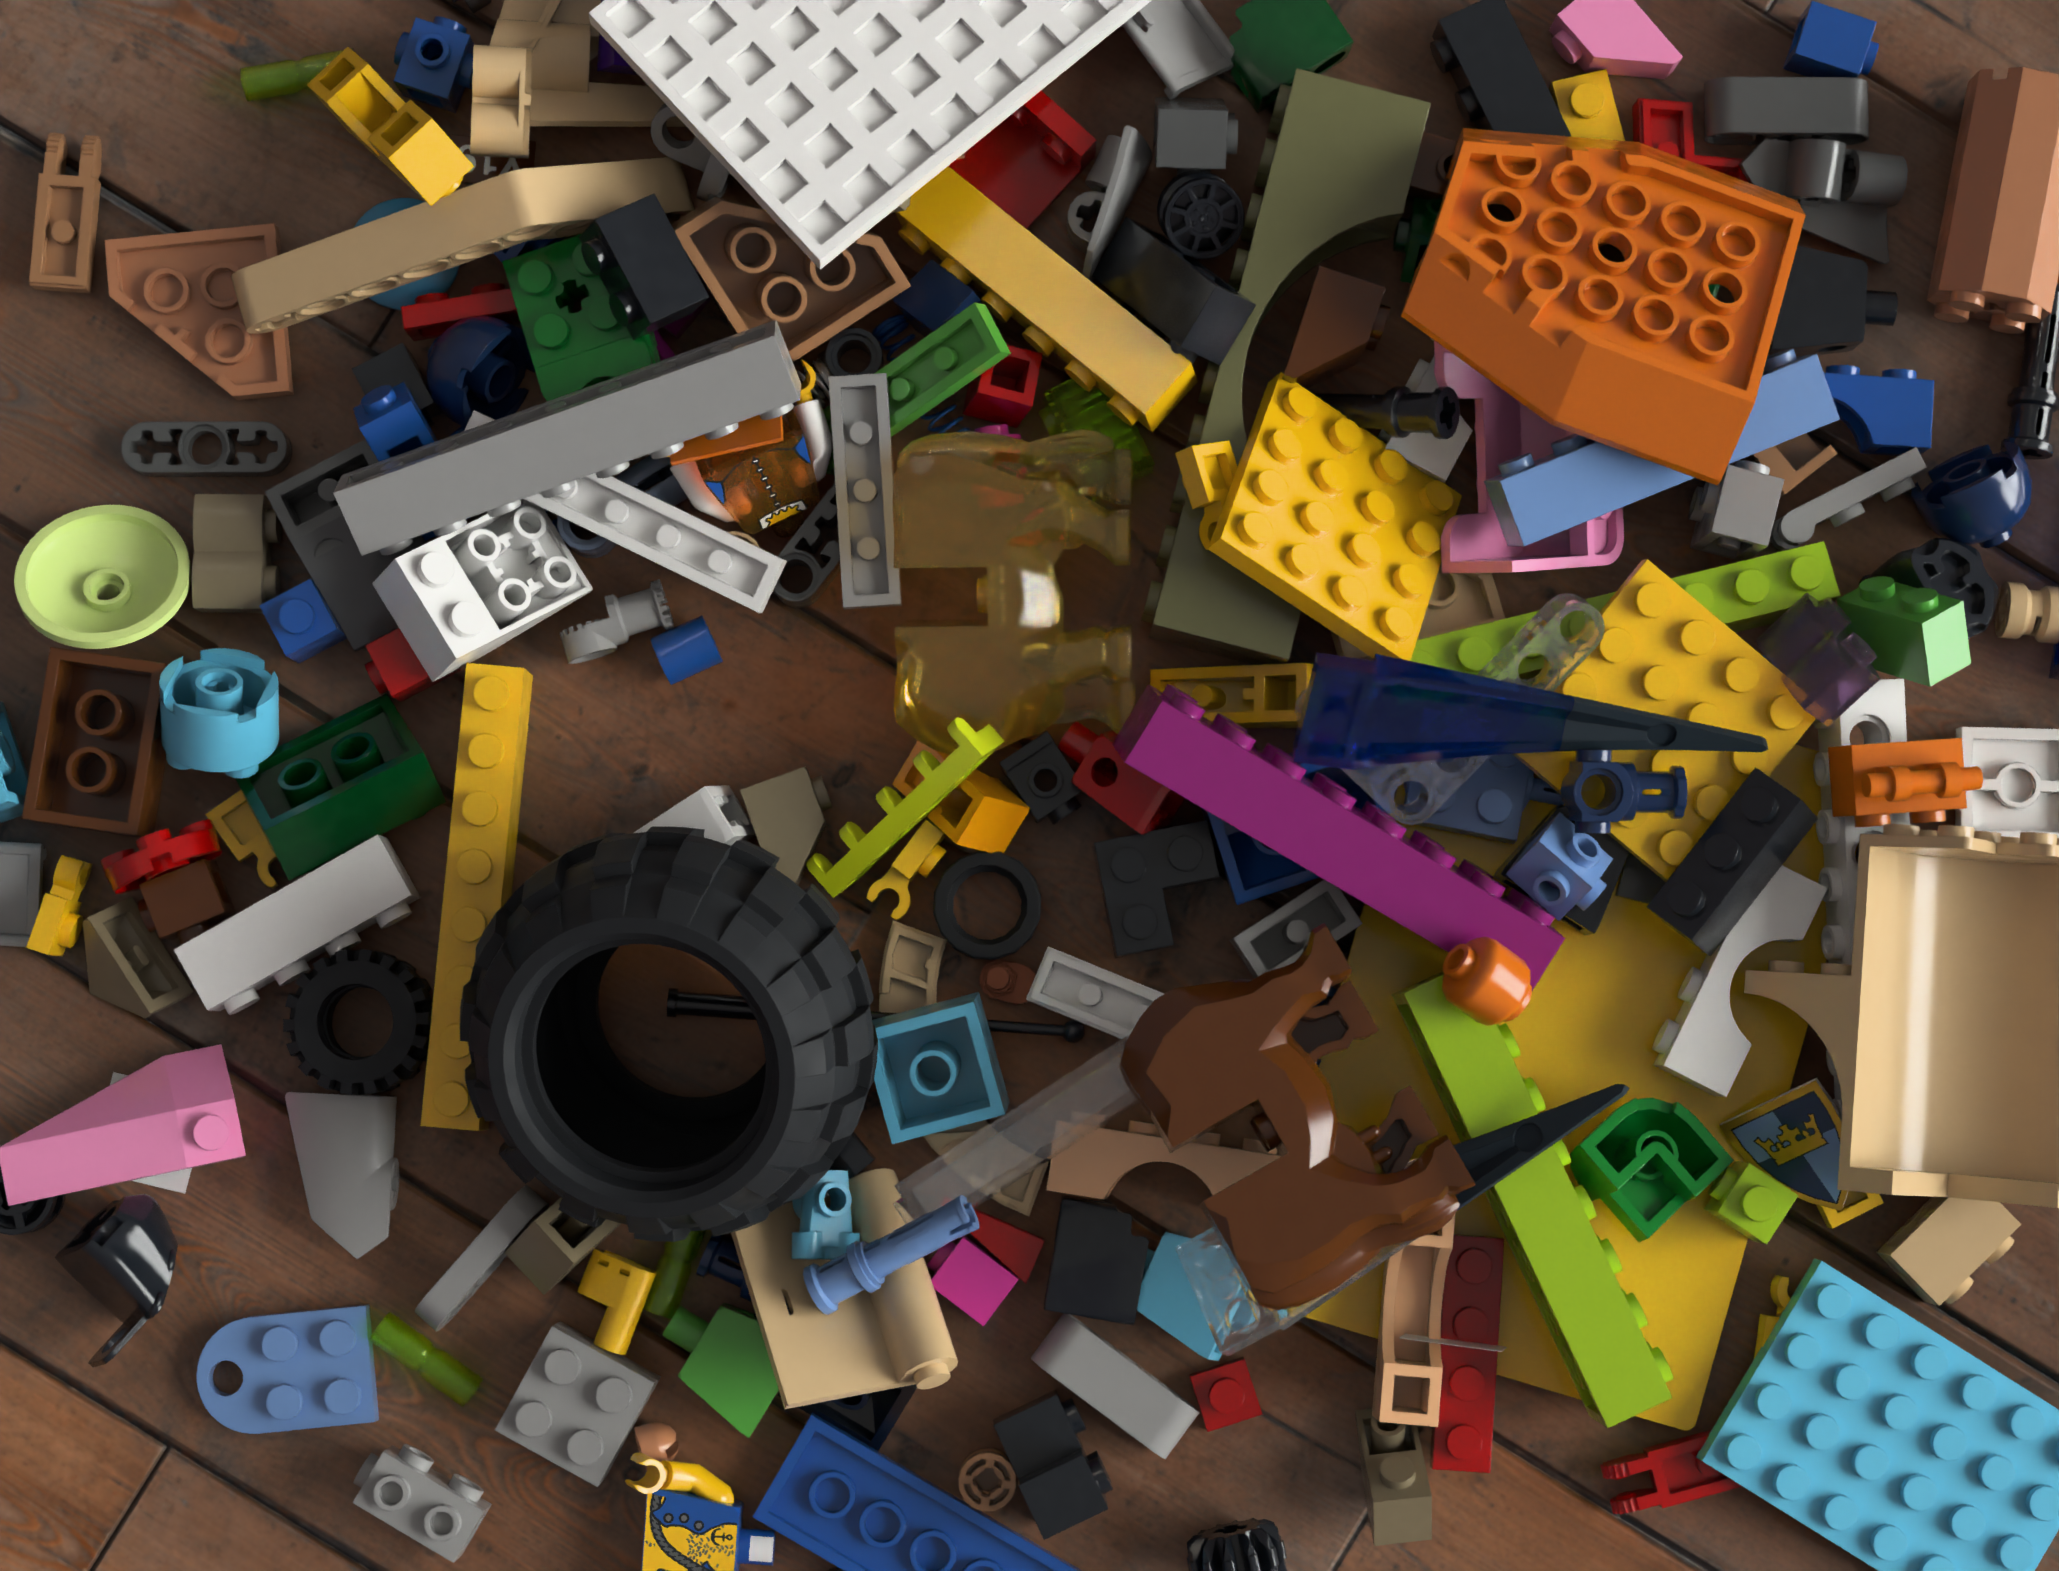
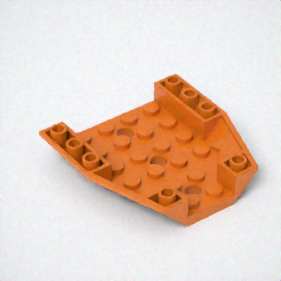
(1598, 344)

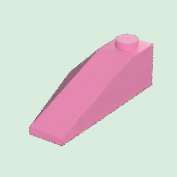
(143, 1126)

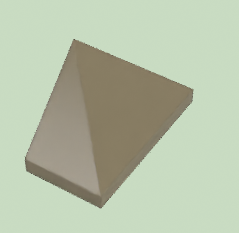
(130, 963)

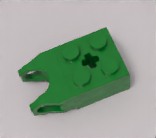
(568, 346)

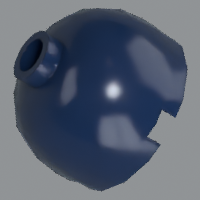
(478, 368)
(1976, 495)

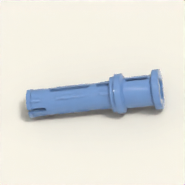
(868, 1264)

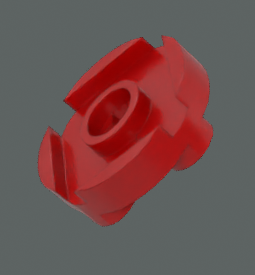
(160, 855)

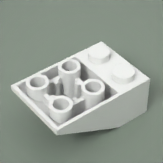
(480, 587)

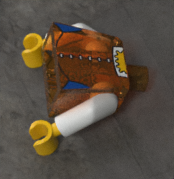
(769, 481)

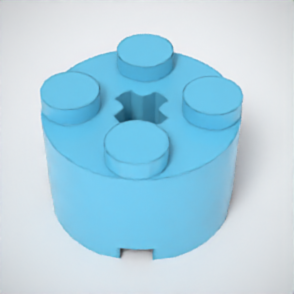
(219, 712)

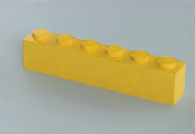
(1047, 298)

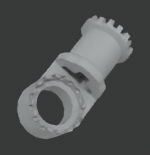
(626, 617)

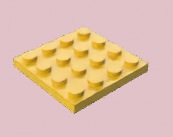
(1335, 522)
(1681, 663)

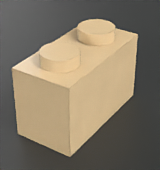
(1947, 1244)

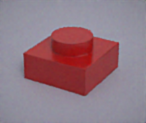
(1225, 1394)

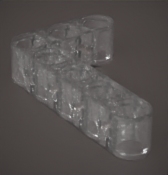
(1441, 780)

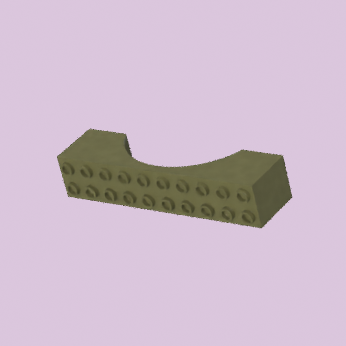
(1328, 187)

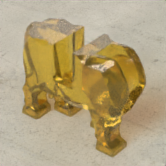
(1015, 511)

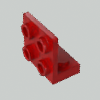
(1028, 159)

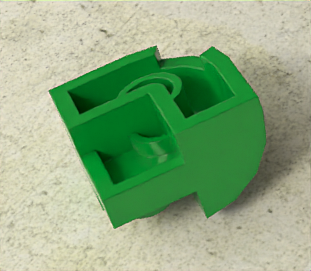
(1647, 1162)

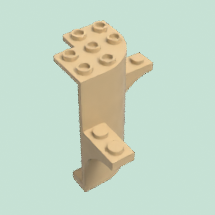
(1944, 1016)

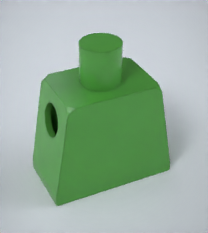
(726, 1363)

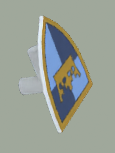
(1794, 1142)

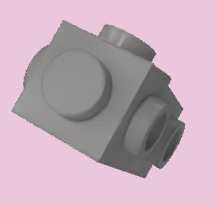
(421, 1501)

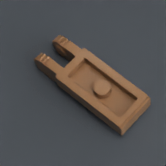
(66, 218)

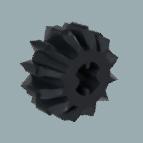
(1238, 1547)

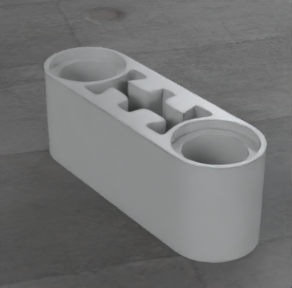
(1115, 1385)

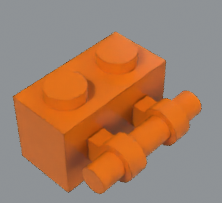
(1900, 778)

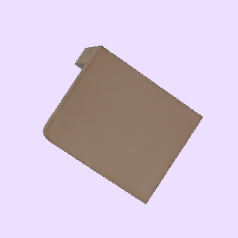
(1793, 460)

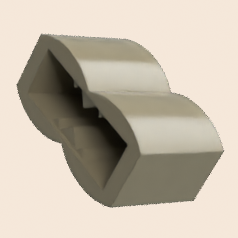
(234, 553)

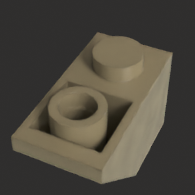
(1394, 1480)

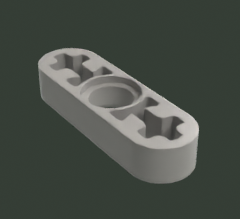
(480, 1259)

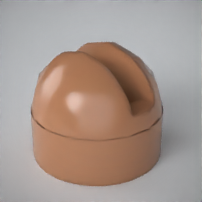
(656, 1441)

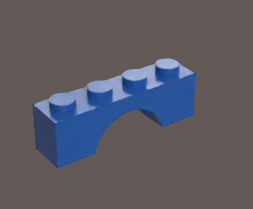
(1884, 411)

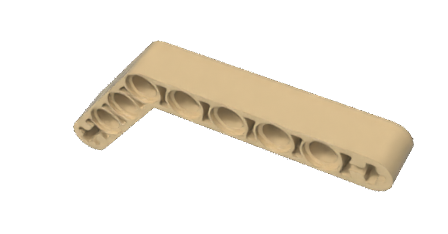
(451, 232)

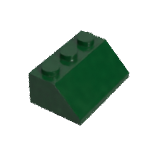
(340, 786)

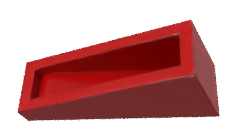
(1009, 1243)

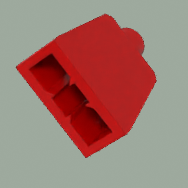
(1129, 794)

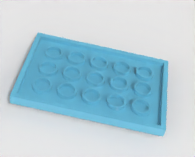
(1891, 1438)

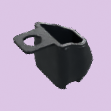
(1952, 571)
(125, 1263)

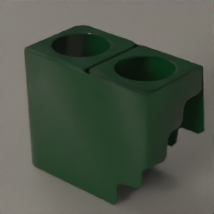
(1280, 39)

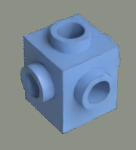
(1561, 868)

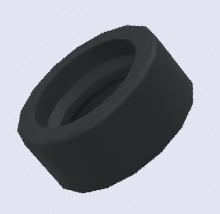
(974, 864)

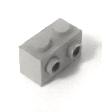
(1736, 514)

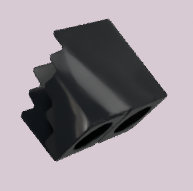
(1095, 1262)

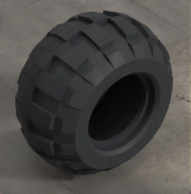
(597, 1128)

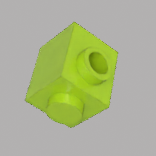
(1749, 1201)

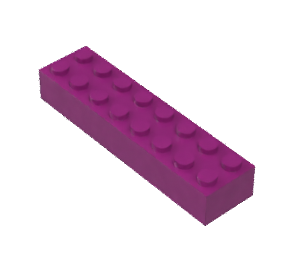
(1325, 832)

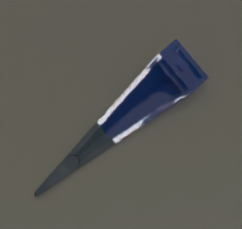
(1416, 712)

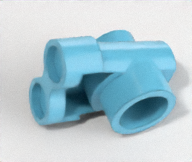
(824, 1231)

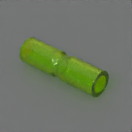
(283, 76)
(673, 1274)
(433, 1364)

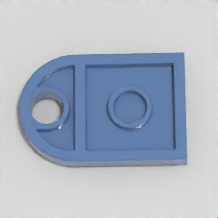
(295, 1370)

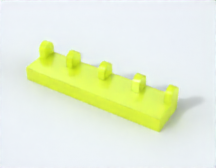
(906, 812)

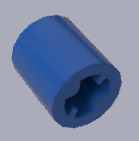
(686, 650)

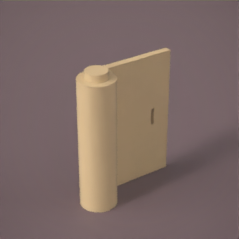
(873, 1338)

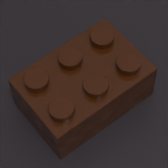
(97, 745)

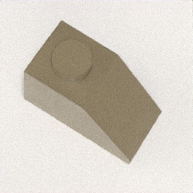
(789, 818)
(555, 1246)

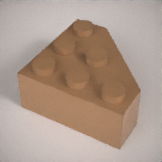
(765, 277)

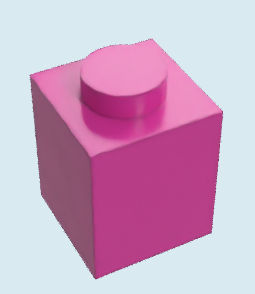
(971, 1278)

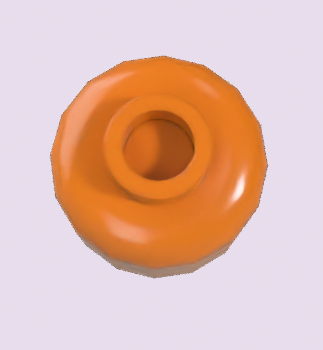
(1486, 981)

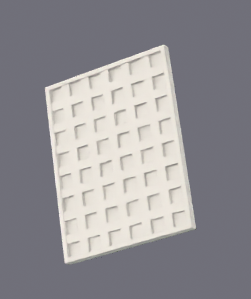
(848, 102)

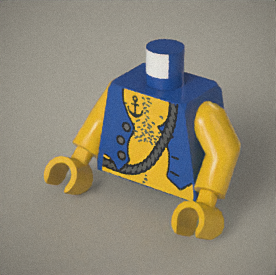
(695, 1521)

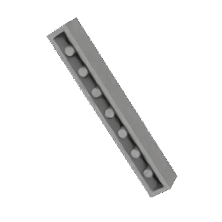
(569, 439)

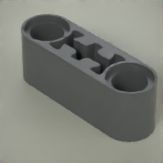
(1785, 109)
(810, 535)

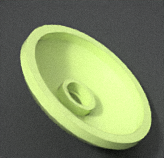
(101, 556)

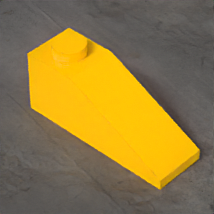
(1244, 693)

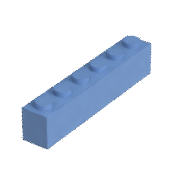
(1594, 479)

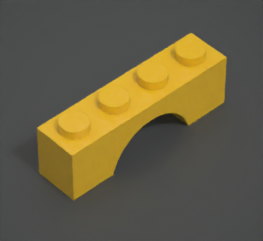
(390, 128)

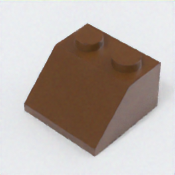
(1335, 327)

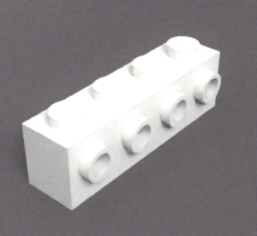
(298, 924)

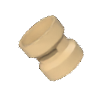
(2027, 612)

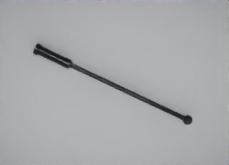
(737, 1008)

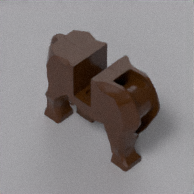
(1334, 1190)

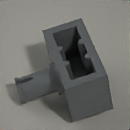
(1193, 133)

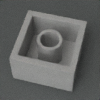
(577, 1403)

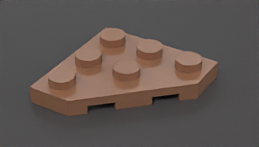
(187, 298)

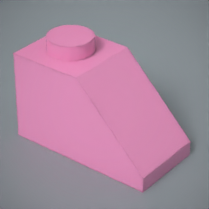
(1613, 38)

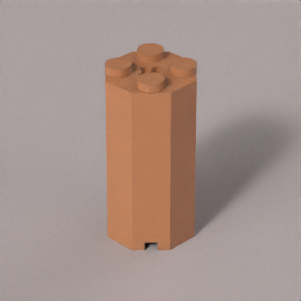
(2002, 205)

